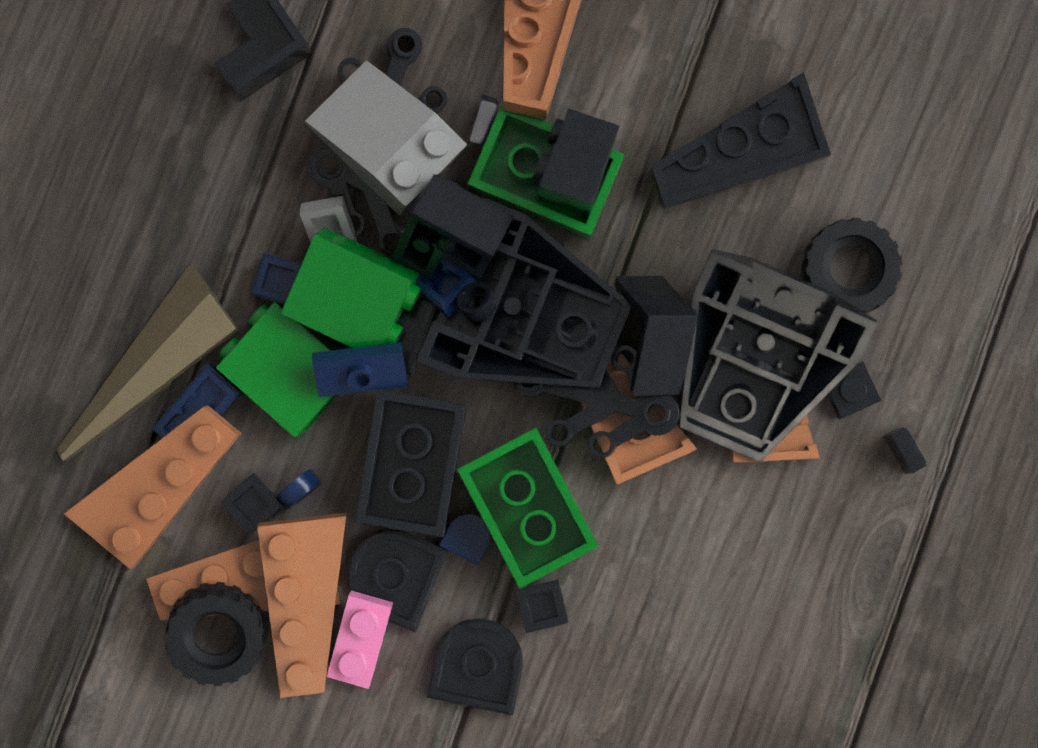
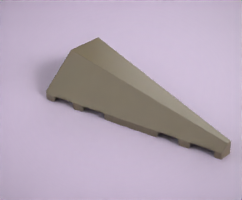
(175, 338)

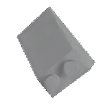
(385, 136)

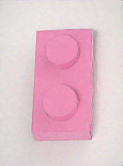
(359, 639)

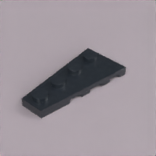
(756, 143)

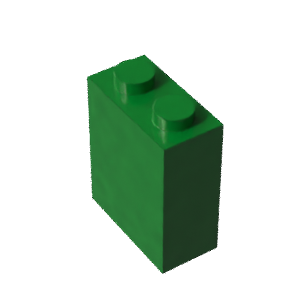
(351, 292)
(277, 369)

